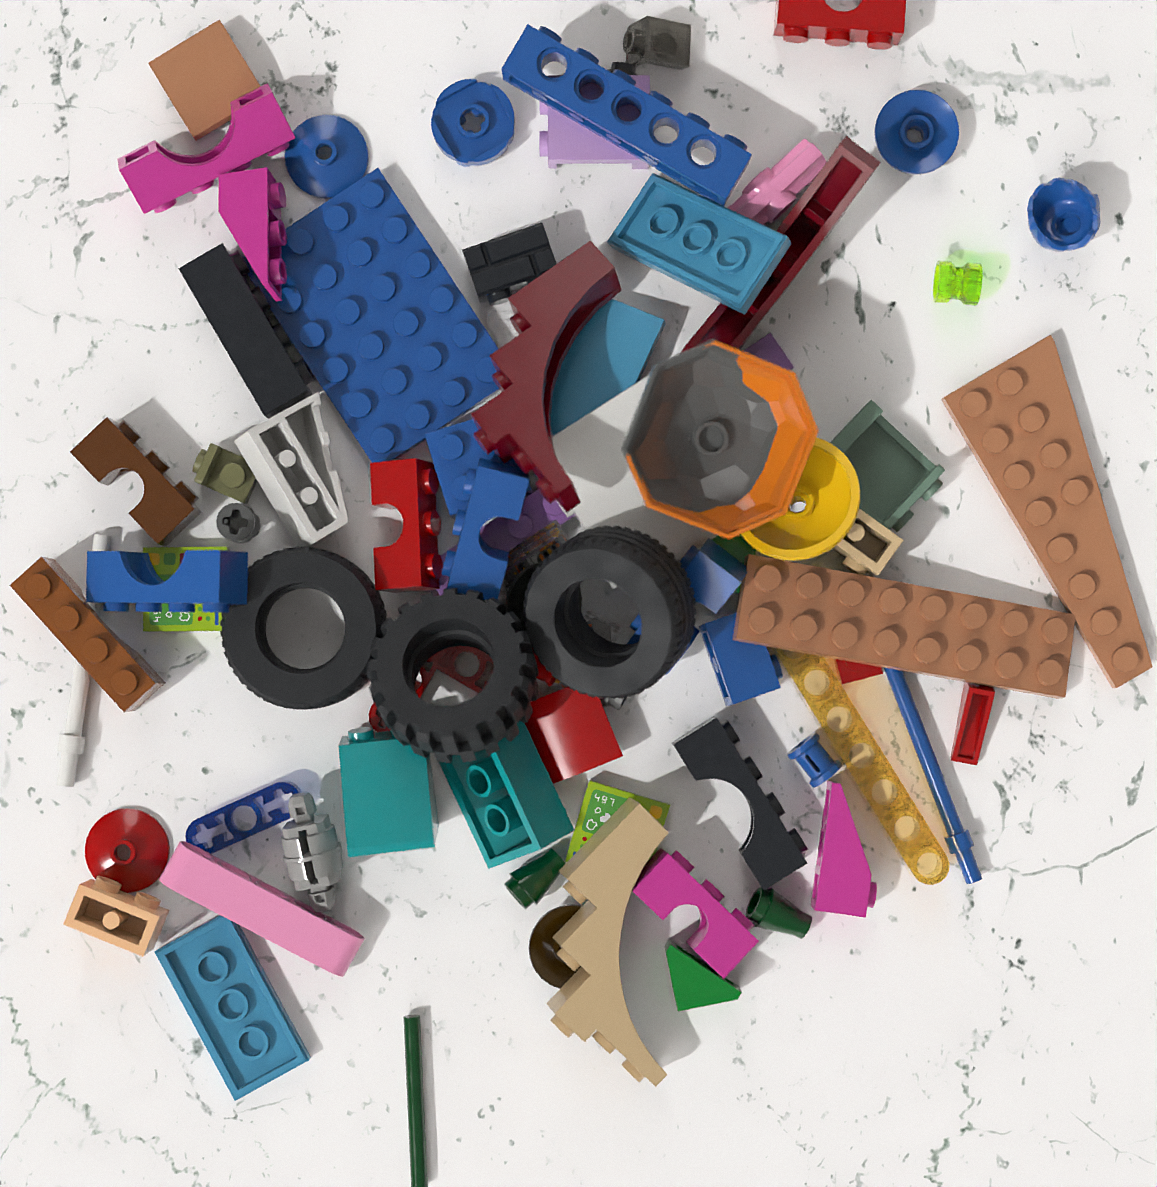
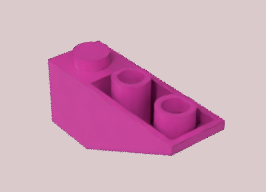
(252, 211)

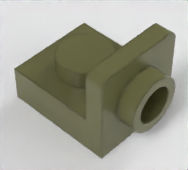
(224, 473)

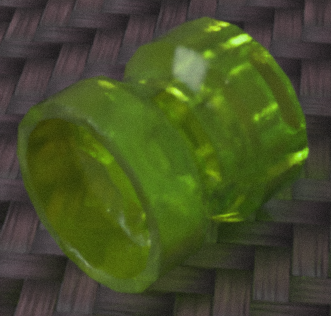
(957, 283)

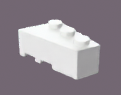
(296, 471)

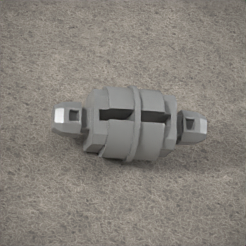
(312, 852)

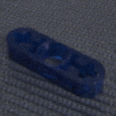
(211, 819)

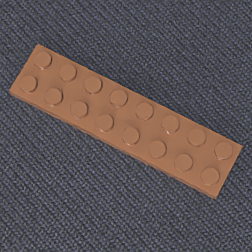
(904, 627)

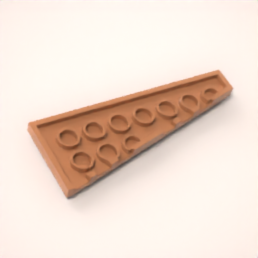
(1038, 463)

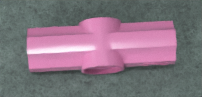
(777, 187)

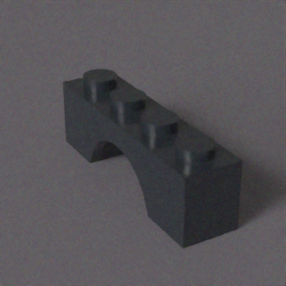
(769, 847)

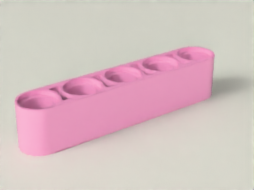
(261, 908)

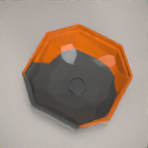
(719, 439)

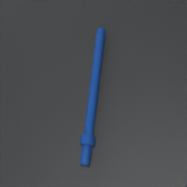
(957, 838)

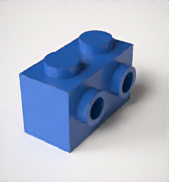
(739, 667)

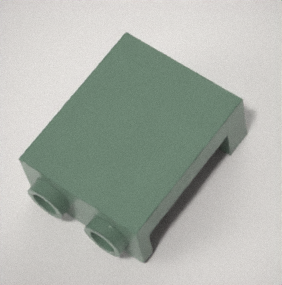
(887, 466)

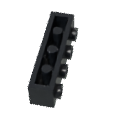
(246, 331)

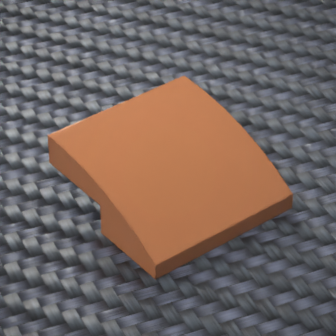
(204, 78)

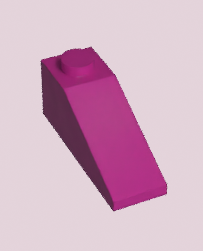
(841, 870)

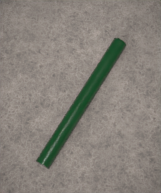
(415, 1101)

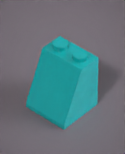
(385, 794)

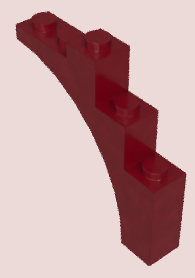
(807, 229)
(548, 320)

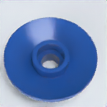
(926, 114)
(335, 174)

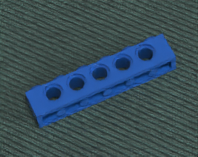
(542, 46)

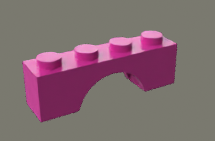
(161, 176)

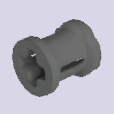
(232, 511)

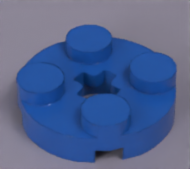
(449, 116)

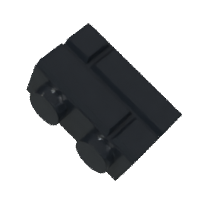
(508, 263)

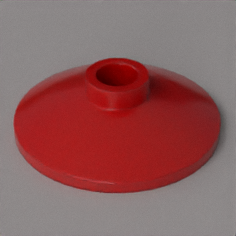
(142, 835)

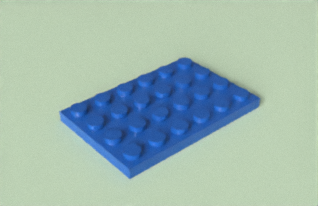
(380, 320)

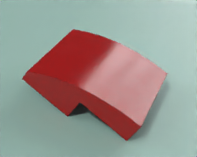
(571, 733)

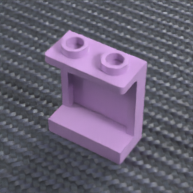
(574, 144)

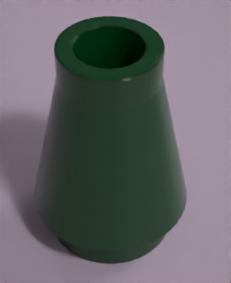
(535, 878)
(776, 913)

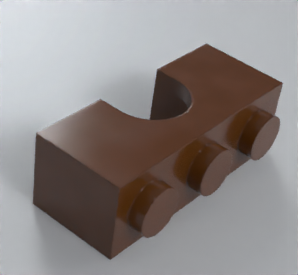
(164, 506)

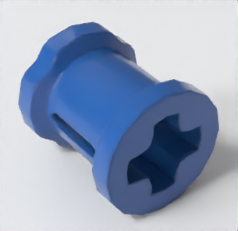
(814, 760)

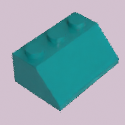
(508, 799)

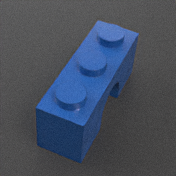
(493, 492)
(713, 578)

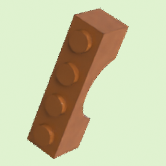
(82, 632)

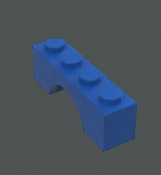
(202, 578)

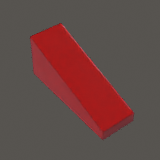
(972, 722)

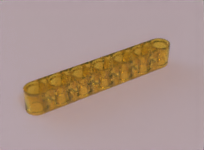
(865, 776)

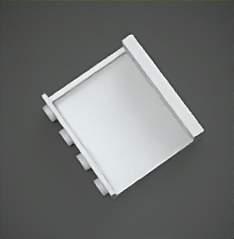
(604, 482)

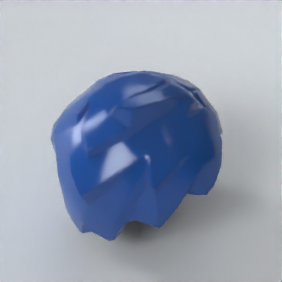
(1063, 215)

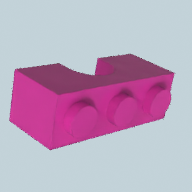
(721, 936)

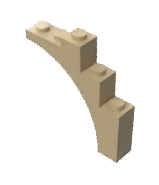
(605, 875)

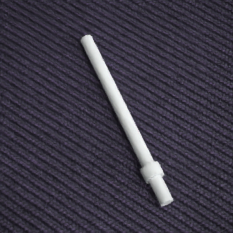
(71, 742)

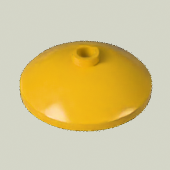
(832, 504)

